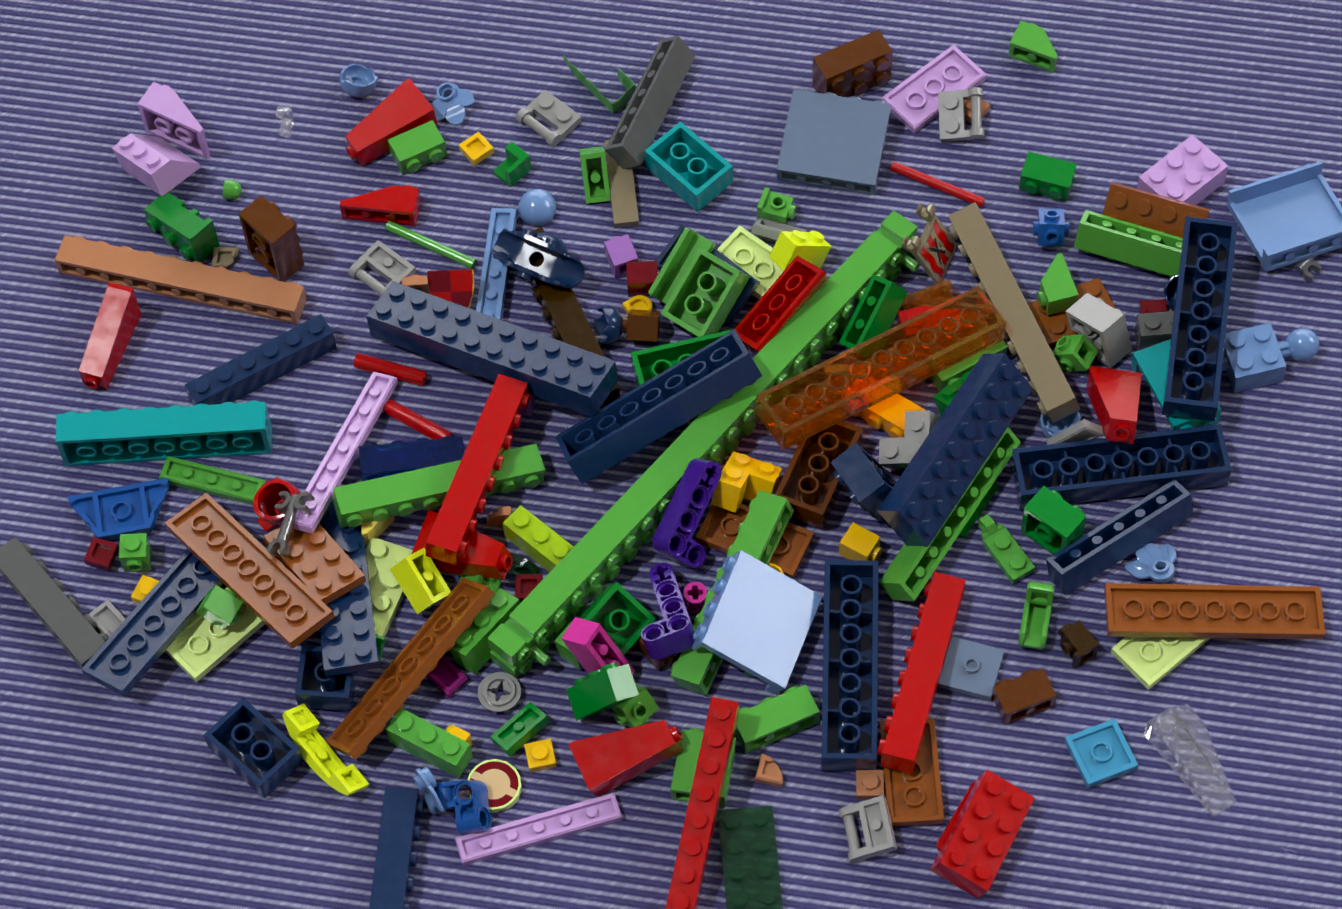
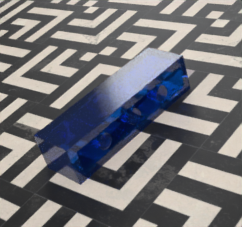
(400, 456)

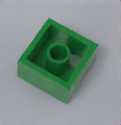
(1052, 521)
(619, 616)

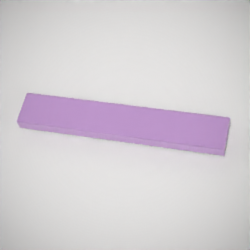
(538, 829)

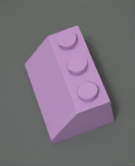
(154, 162)

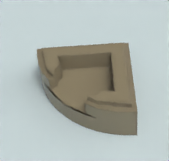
(225, 257)

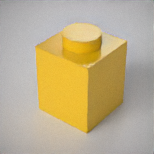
(860, 544)

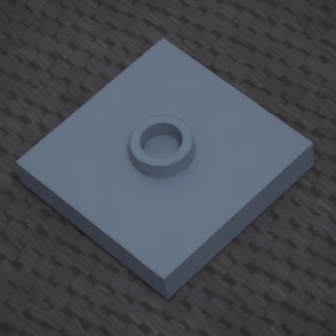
(971, 668)

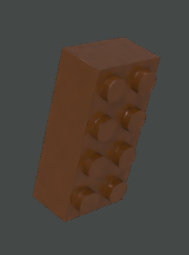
(810, 476)

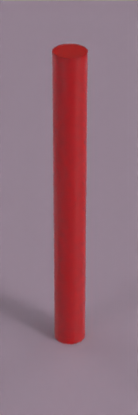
(937, 184)

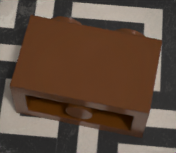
(1023, 696)

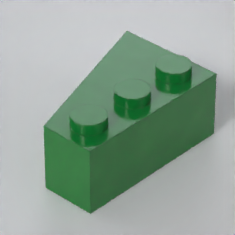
(182, 227)

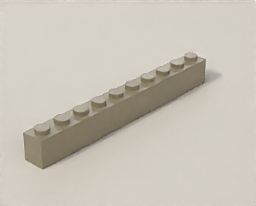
(1021, 326)

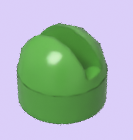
(231, 189)

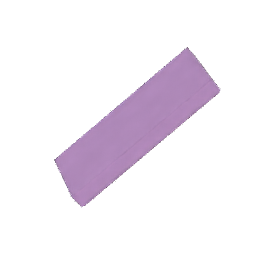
(916, 98)

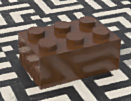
(853, 66)
(272, 238)

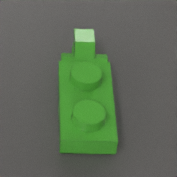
(1005, 550)

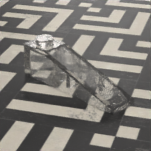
(1190, 752)

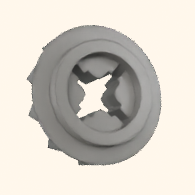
(492, 684)

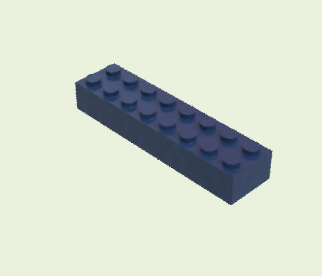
(1200, 319)
(658, 406)
(955, 450)
(1118, 469)
(850, 666)

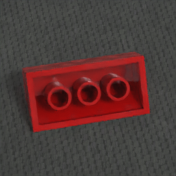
(780, 303)

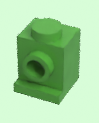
(776, 207)

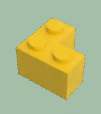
(743, 479)

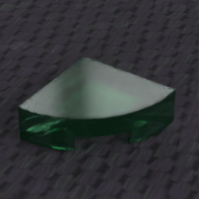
(522, 565)

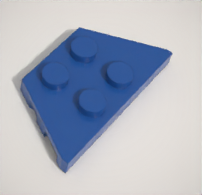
(122, 508)

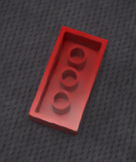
(982, 834)

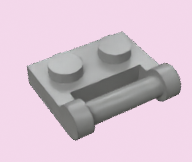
(553, 113)
(953, 115)
(385, 263)
(875, 825)

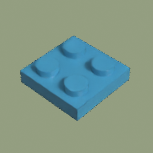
(1101, 753)

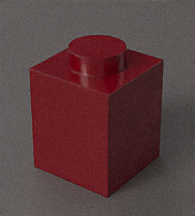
(641, 277)

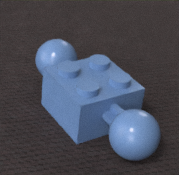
(1256, 358)

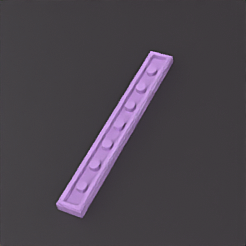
(345, 448)

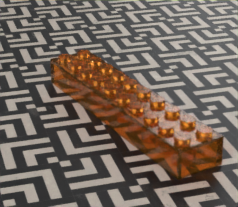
(880, 367)

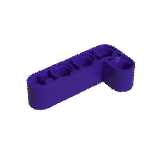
(697, 481)
(676, 629)

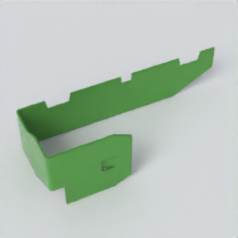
(617, 105)

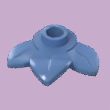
(454, 105)
(1151, 560)
(425, 783)

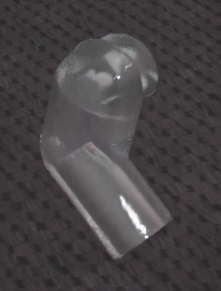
(287, 121)

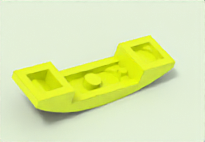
(318, 754)

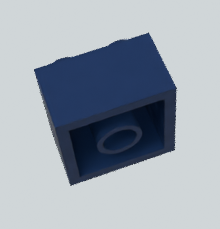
(320, 691)

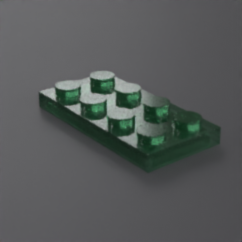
(749, 858)

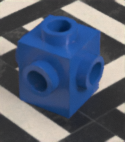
(1051, 227)

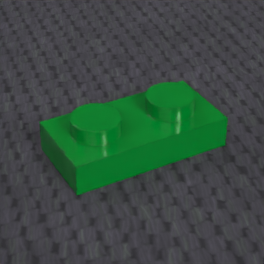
(519, 729)

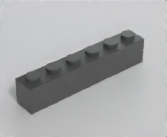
(650, 102)
(49, 602)

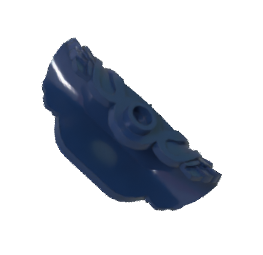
(558, 267)

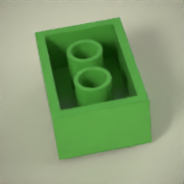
(705, 294)

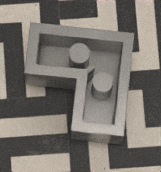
(1102, 326)
(899, 451)

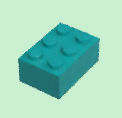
(688, 166)

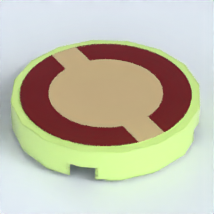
(501, 781)

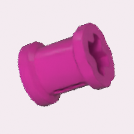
(694, 589)

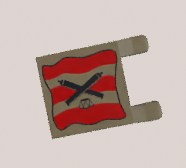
(934, 246)

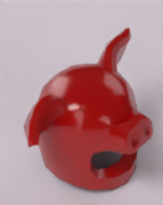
(269, 496)

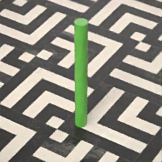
(430, 244)

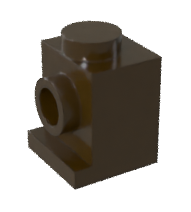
(1078, 643)

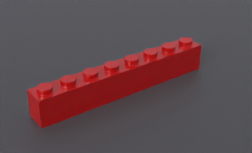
(477, 470)
(922, 673)
(703, 804)

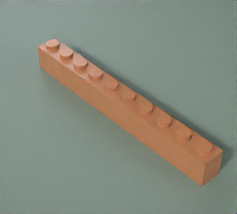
(181, 279)

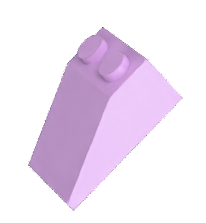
(171, 120)

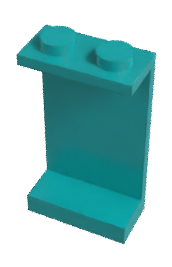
(1153, 365)

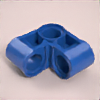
(472, 812)

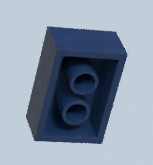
(864, 478)
(253, 748)

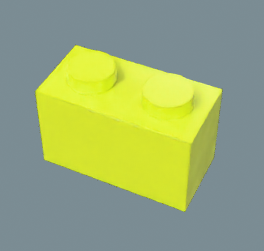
(806, 245)
(420, 581)

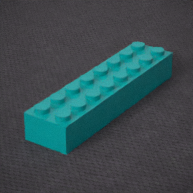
(163, 432)

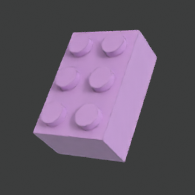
(1185, 173)

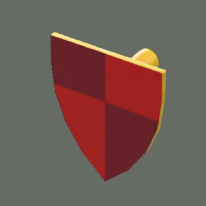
(452, 285)

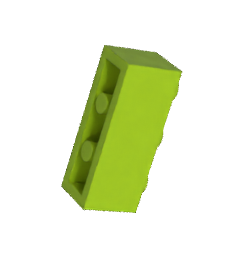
(535, 538)

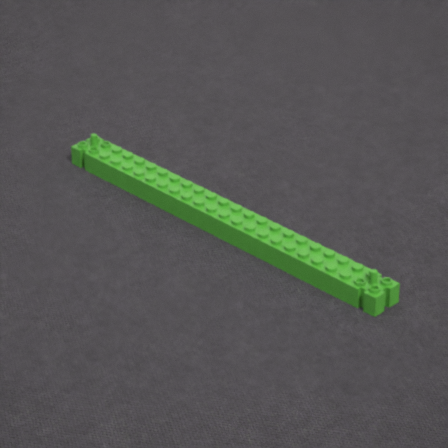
(709, 437)

